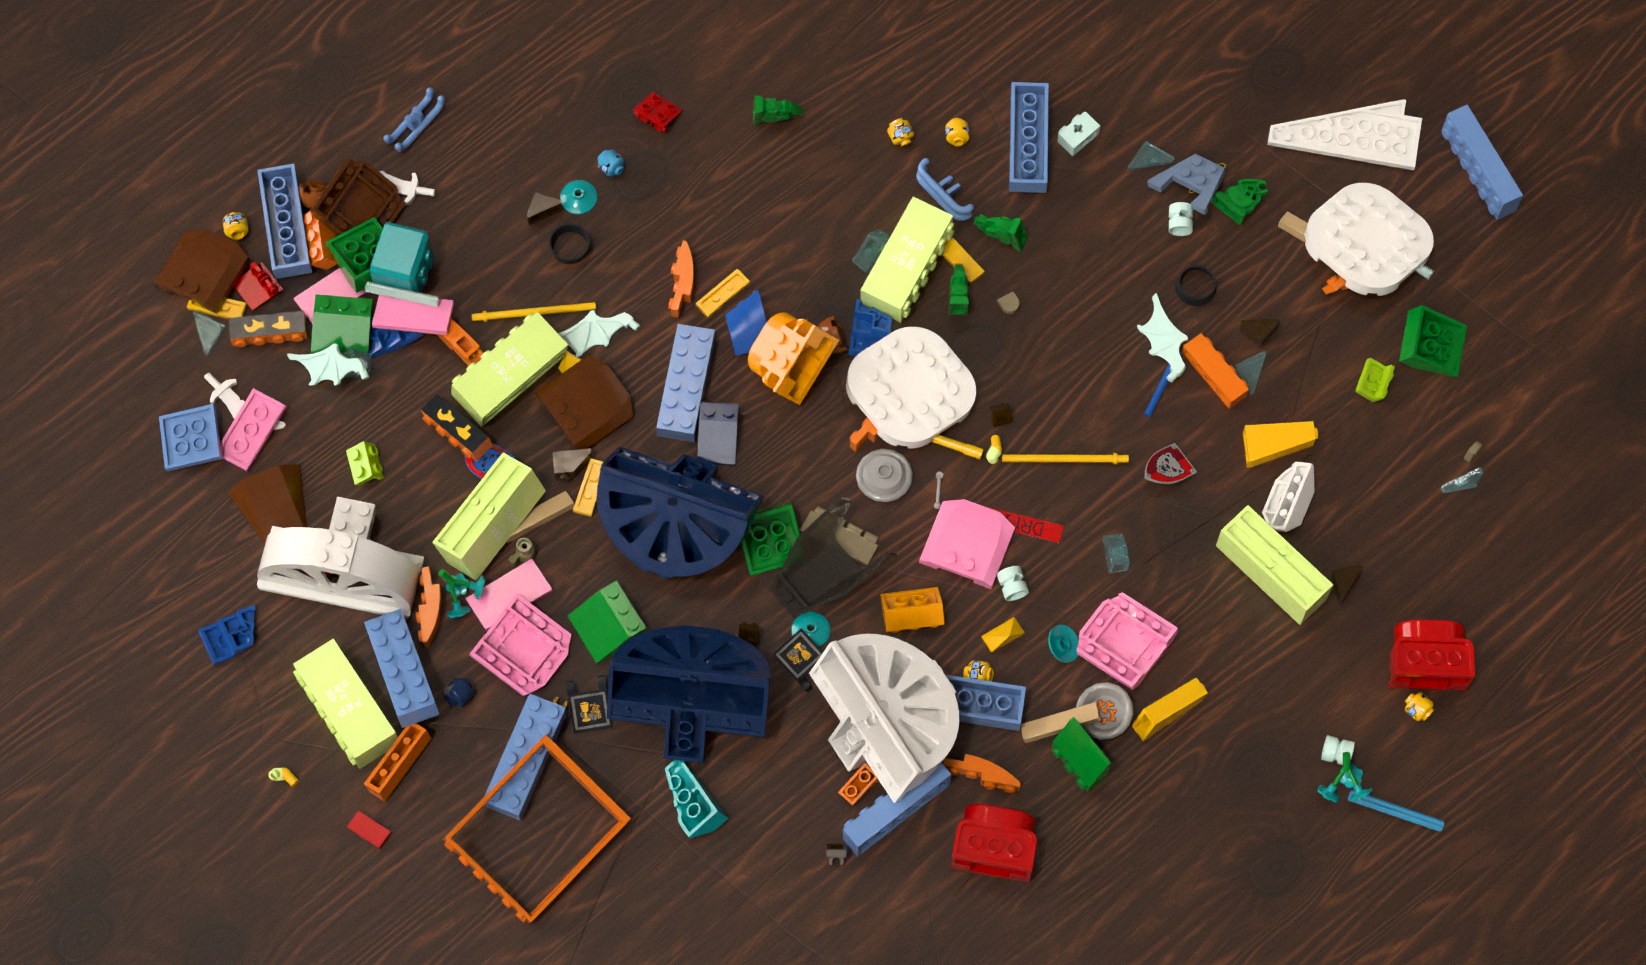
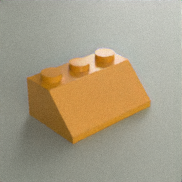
(912, 609)

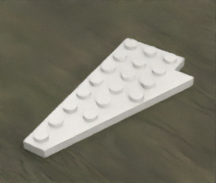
(1363, 134)

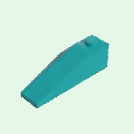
(695, 805)

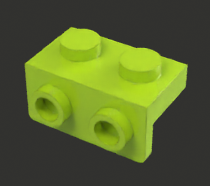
(1374, 380)
(364, 463)

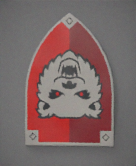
(1169, 466)

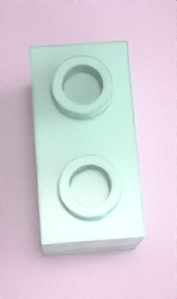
(1078, 133)

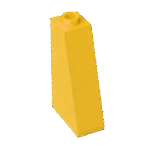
(1276, 440)
(1169, 708)

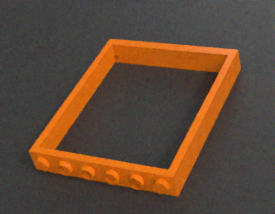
(586, 782)

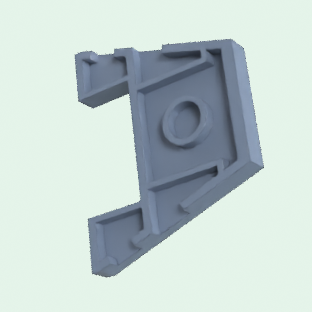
(1194, 174)

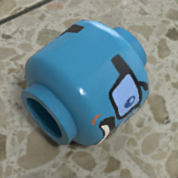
(611, 162)

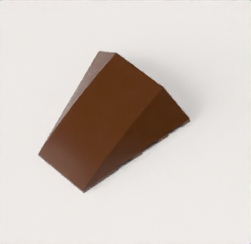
(271, 499)

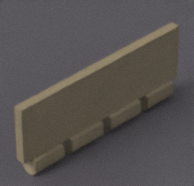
(849, 538)

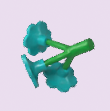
(458, 586)
(1351, 777)

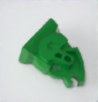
(773, 111)
(1238, 199)
(1004, 229)
(958, 292)

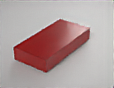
(369, 830)

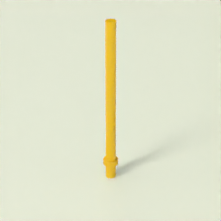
(525, 312)
(1065, 458)

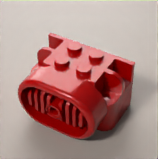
(1431, 656)
(995, 842)

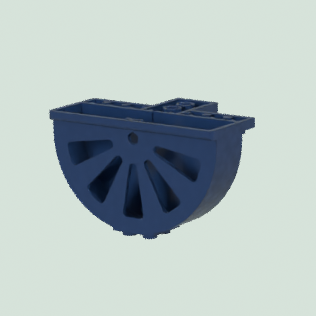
(672, 514)
(690, 684)

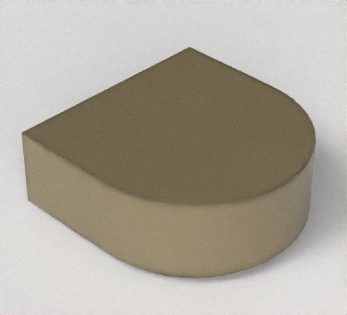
(1009, 303)
(1473, 451)

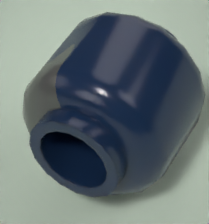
(458, 692)

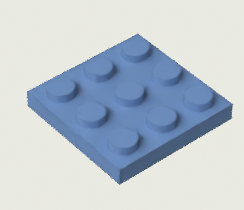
(190, 437)

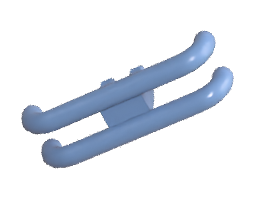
(416, 121)
(943, 197)

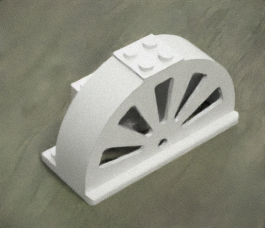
(345, 552)
(891, 708)

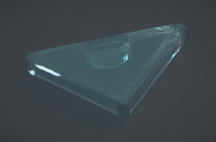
(1149, 156)
(208, 331)
(1250, 370)
(1466, 481)

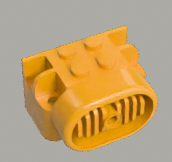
(790, 355)

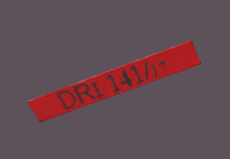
(1033, 527)

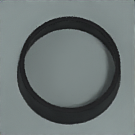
(569, 227)
(1194, 301)

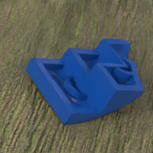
(745, 323)
(867, 328)
(388, 340)
(229, 635)

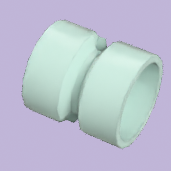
(1180, 219)
(1012, 581)
(1334, 749)

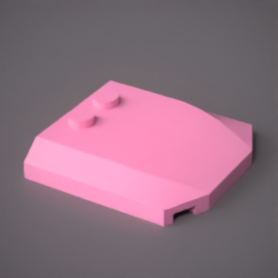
(968, 541)
(1125, 639)
(523, 647)

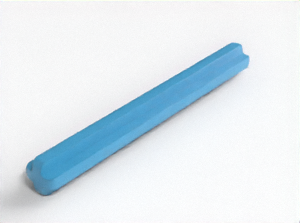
(1399, 811)

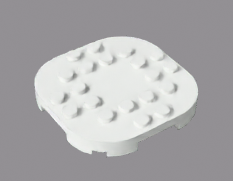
(1369, 238)
(911, 386)

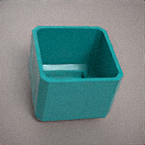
(402, 258)

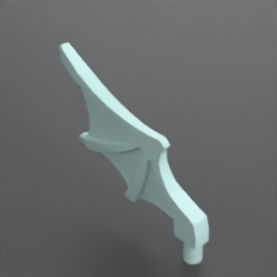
(595, 331)
(1165, 339)
(330, 365)

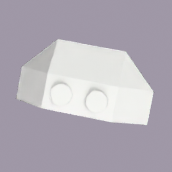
(1290, 497)

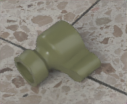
(524, 551)

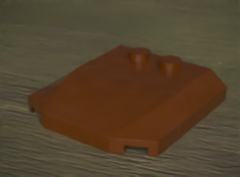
(355, 196)
(203, 268)
(587, 402)

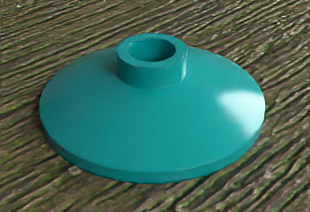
(578, 204)
(822, 628)
(1063, 643)

